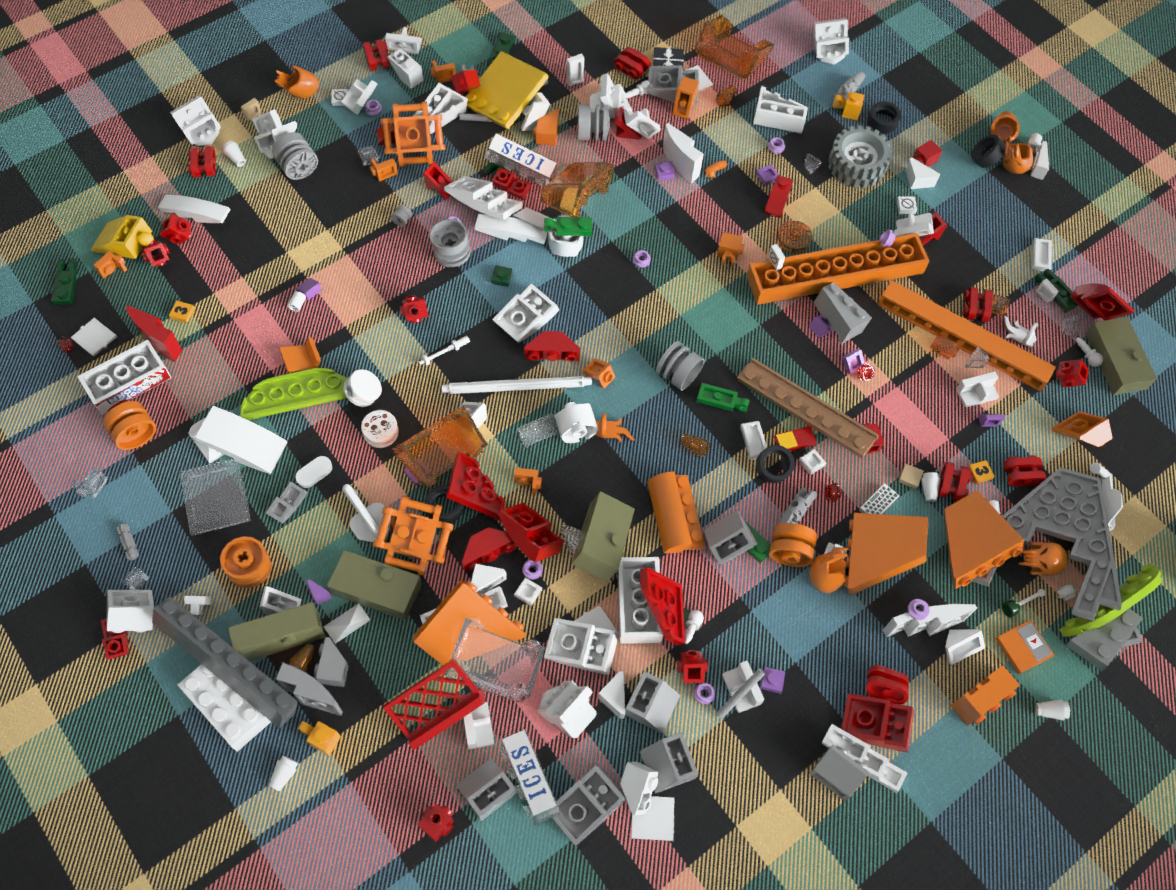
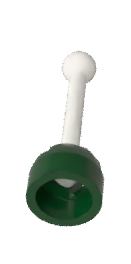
(1012, 608)

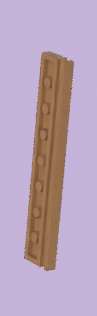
(808, 408)

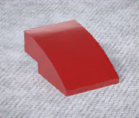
(1100, 301)
(152, 329)
(530, 532)
(878, 722)

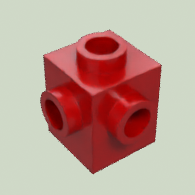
(176, 229)
(159, 258)
(414, 302)
(1072, 373)
(692, 666)
(436, 830)

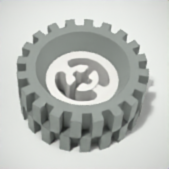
(869, 157)

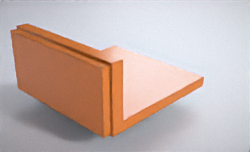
(301, 356)

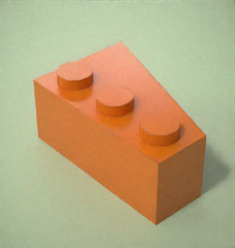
(986, 696)

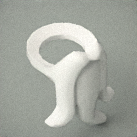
(1020, 334)

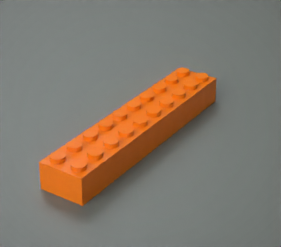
(843, 265)

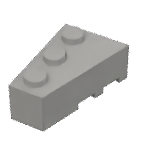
(842, 312)
(1103, 643)

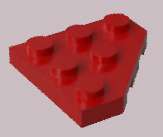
(473, 488)
(666, 603)

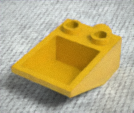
(124, 237)

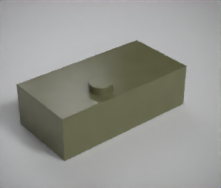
(1123, 356)
(603, 536)
(374, 585)
(277, 632)

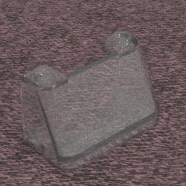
(495, 661)

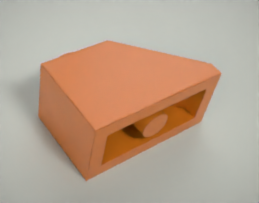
(685, 97)
(547, 129)

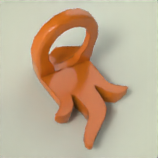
(611, 429)

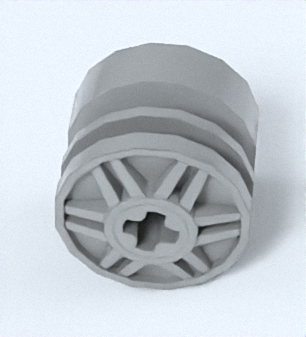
(593, 122)
(294, 156)
(450, 242)
(679, 365)

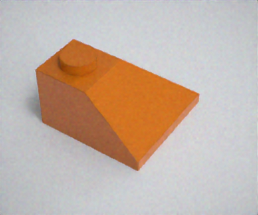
(1085, 428)

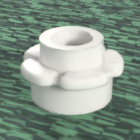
(1067, 592)

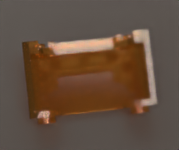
(729, 52)
(575, 185)
(436, 446)

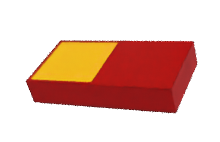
(796, 438)

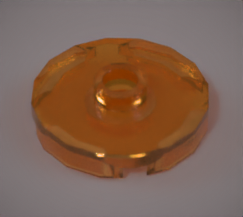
(796, 242)

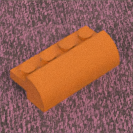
(675, 513)

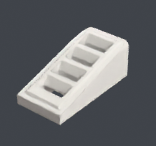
(1041, 163)

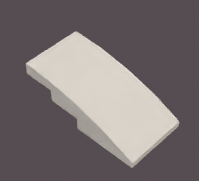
(482, 197)
(241, 440)
(938, 619)

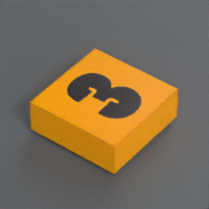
(181, 311)
(981, 472)

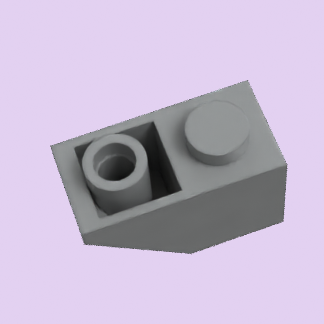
(332, 666)

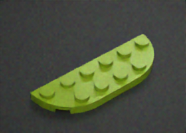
(293, 392)
(1131, 592)

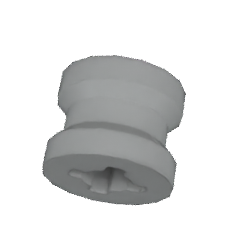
(401, 215)

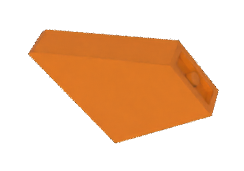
(977, 538)
(883, 548)
(443, 626)

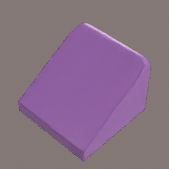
(309, 288)
(820, 326)
(990, 420)
(318, 593)

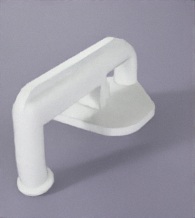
(1112, 497)
(368, 520)

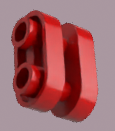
(381, 48)
(632, 63)
(195, 156)
(971, 308)
(1024, 471)
(962, 477)
(887, 684)

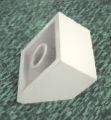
(129, 610)

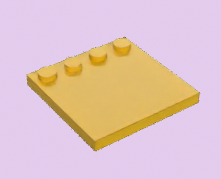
(505, 89)

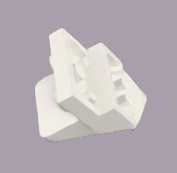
(831, 40)
(609, 95)
(197, 122)
(269, 130)
(567, 707)

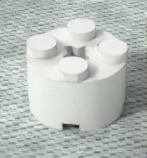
(564, 245)
(576, 422)

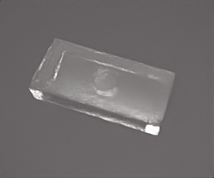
(537, 430)

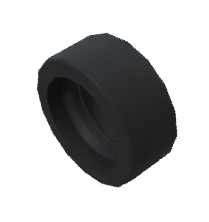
(886, 108)
(993, 156)
(785, 453)
(442, 491)

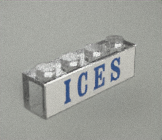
(520, 160)
(529, 776)

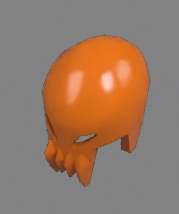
(302, 85)
(1005, 126)
(1018, 158)
(1045, 558)
(828, 570)

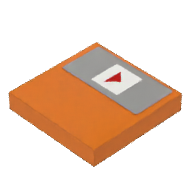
(1024, 647)

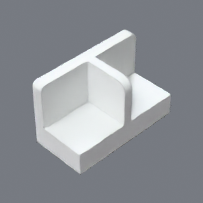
(406, 43)
(358, 95)
(534, 112)
(641, 122)
(917, 224)
(978, 389)
(735, 679)
(479, 728)

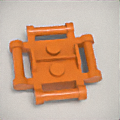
(412, 134)
(413, 535)

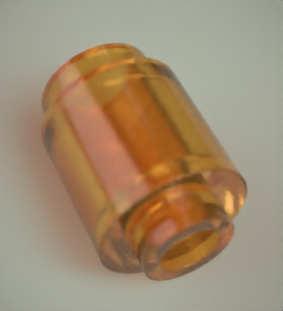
(944, 347)

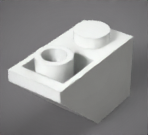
(406, 68)
(638, 784)

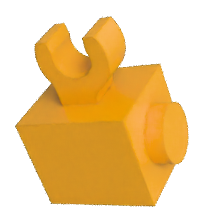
(851, 105)
(320, 737)

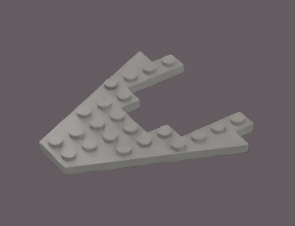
(1074, 510)

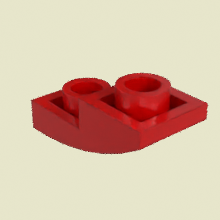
(508, 182)
(114, 643)

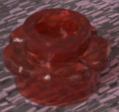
(66, 345)
(865, 372)
(833, 492)

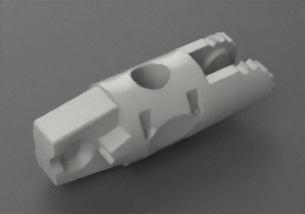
(850, 85)
(798, 506)

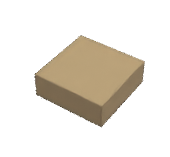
(251, 109)
(911, 476)

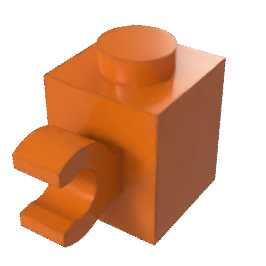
(730, 247)

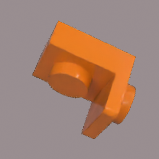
(442, 73)
(383, 170)
(108, 264)
(600, 371)
(526, 477)

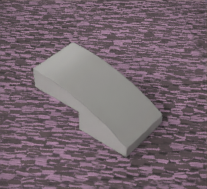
(288, 502)

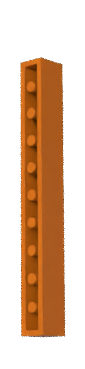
(969, 336)

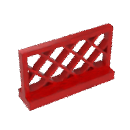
(448, 714)

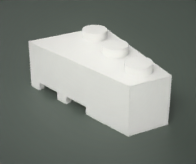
(445, 103)
(779, 113)

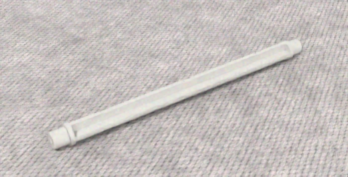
(514, 385)

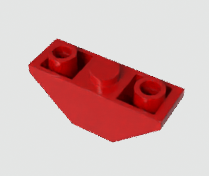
(552, 347)
(486, 547)

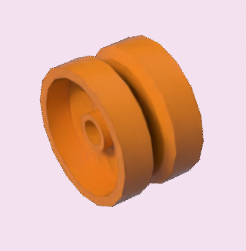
(129, 425)
(793, 545)
(246, 562)

